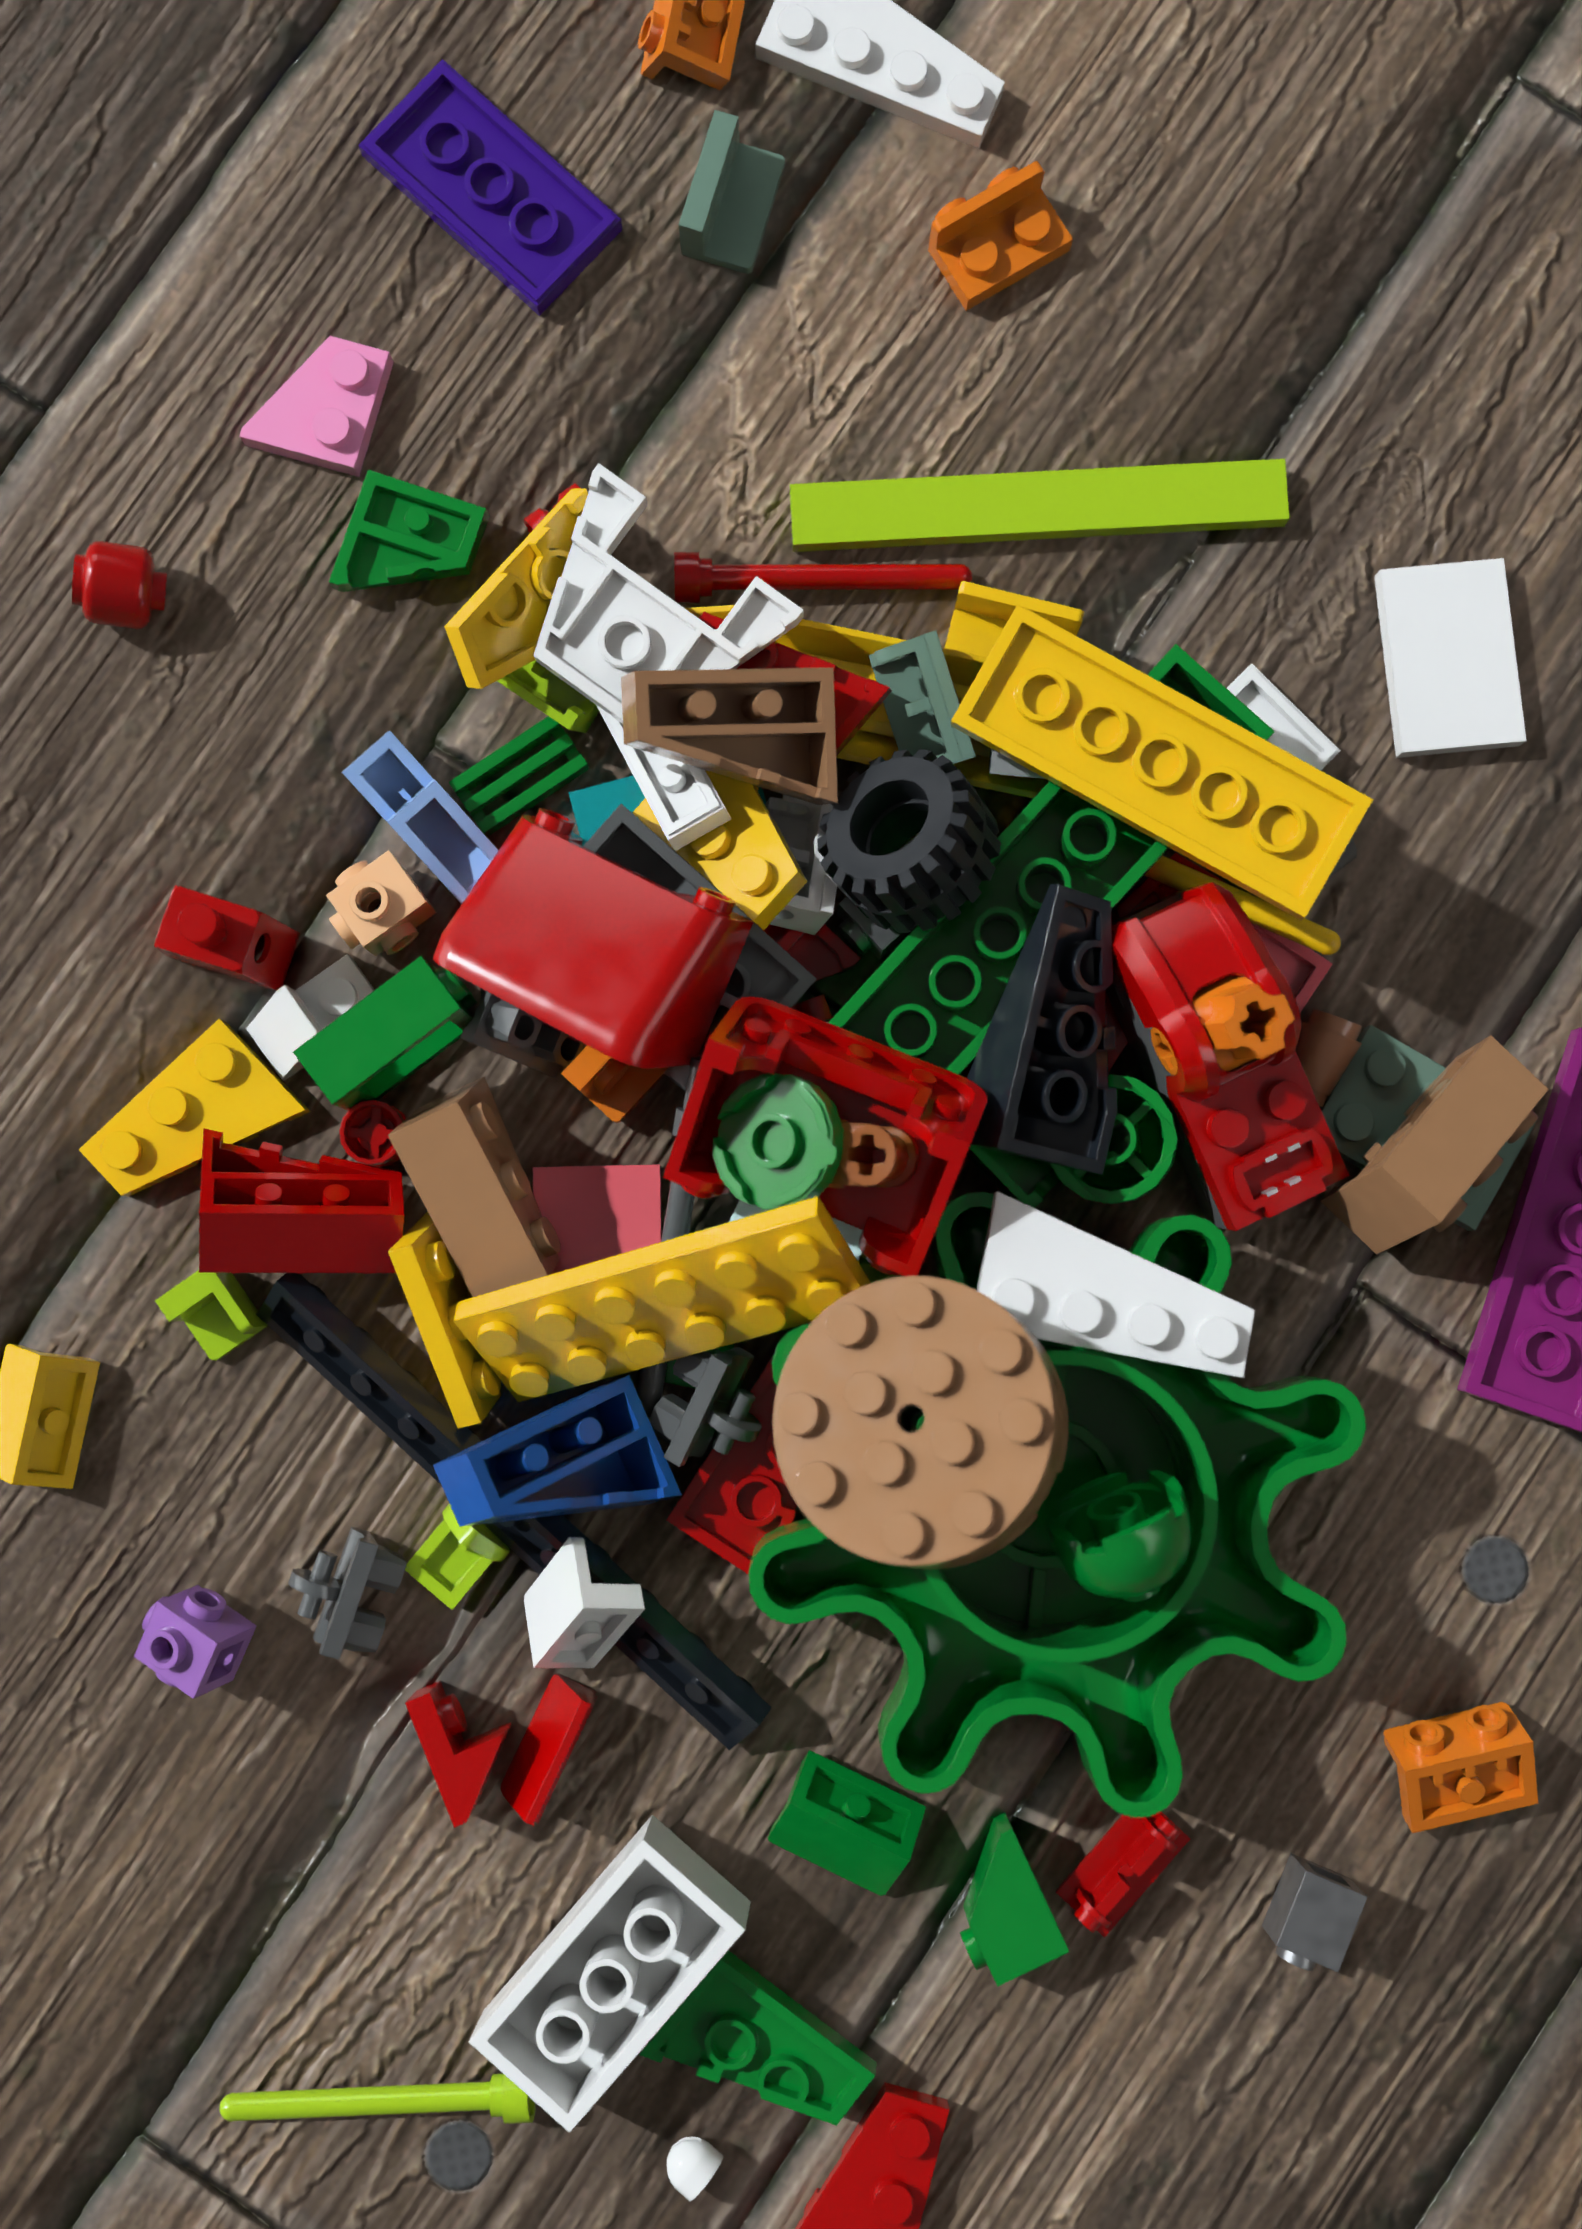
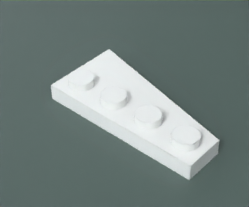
(884, 60)
(1105, 1298)

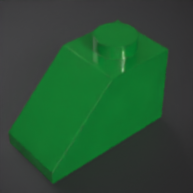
(1007, 1911)

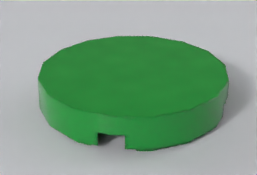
(778, 1141)

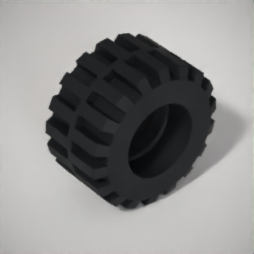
(932, 871)

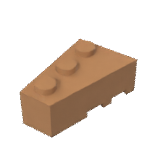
(476, 1190)

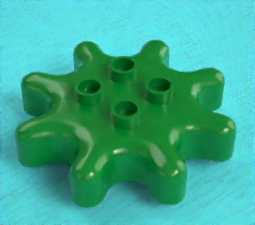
(1019, 1630)

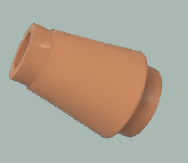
(1326, 1050)

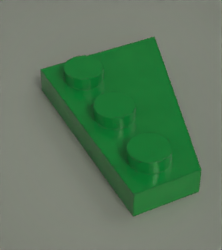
(763, 2039)

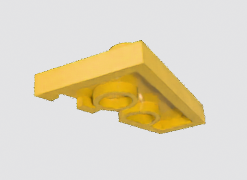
(506, 614)
(743, 856)
(208, 1086)
(432, 1291)

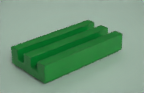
(505, 756)

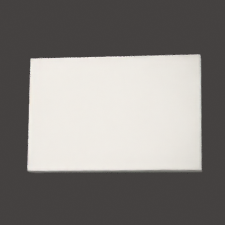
(1450, 657)

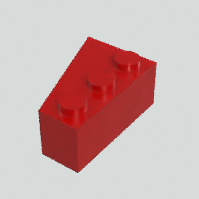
(294, 1214)

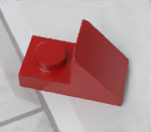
(456, 1764)

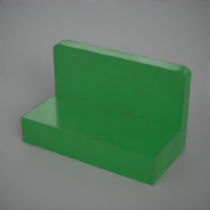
(848, 1824)

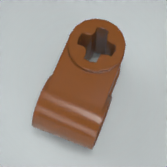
(857, 1163)

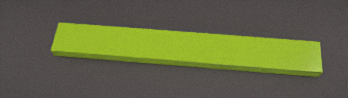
(1039, 505)

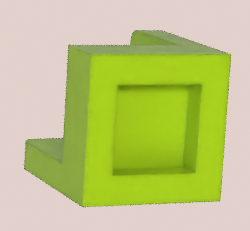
(214, 1311)

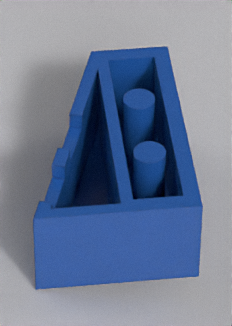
(564, 1461)

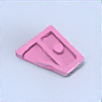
(325, 407)

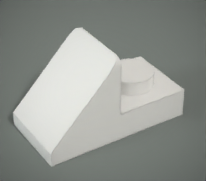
(299, 1014)

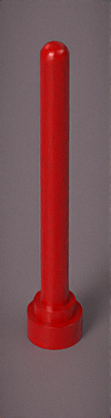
(698, 576)

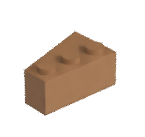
(741, 724)
(1440, 1148)

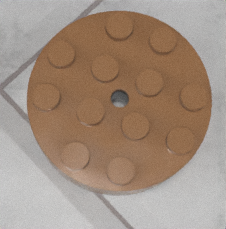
(853, 1412)

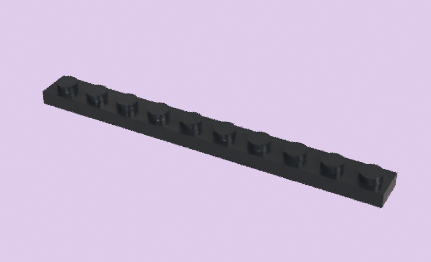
(429, 1434)

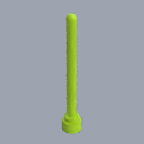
(497, 2095)

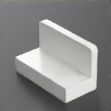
(574, 1619)

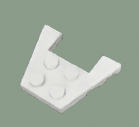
(616, 623)

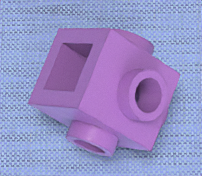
(194, 1640)

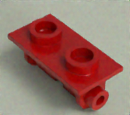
(1121, 1869)

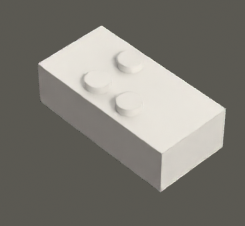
(611, 1973)

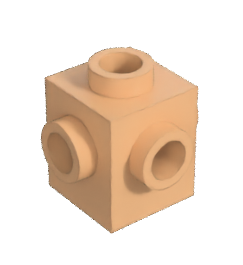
(400, 908)

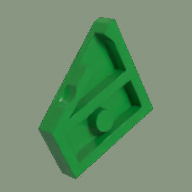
(406, 536)

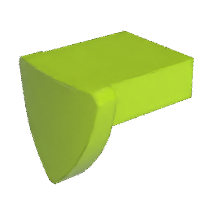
(455, 1558)

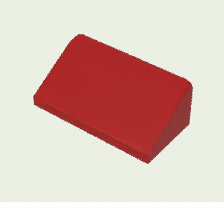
(547, 1746)

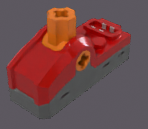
(1220, 1048)

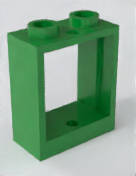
(388, 1034)

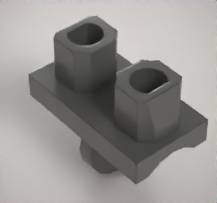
(520, 1036)
(716, 1411)
(341, 1620)

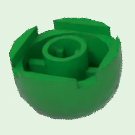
(1139, 1149)
(1123, 1535)

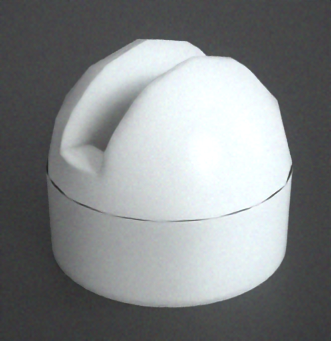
(692, 2165)

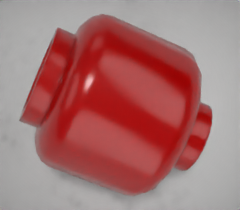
(118, 585)

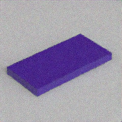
(490, 187)

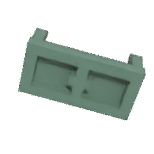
(921, 697)

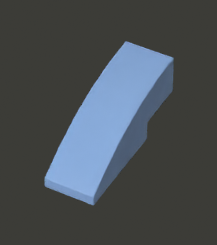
(422, 814)

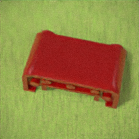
(595, 946)
(867, 1087)

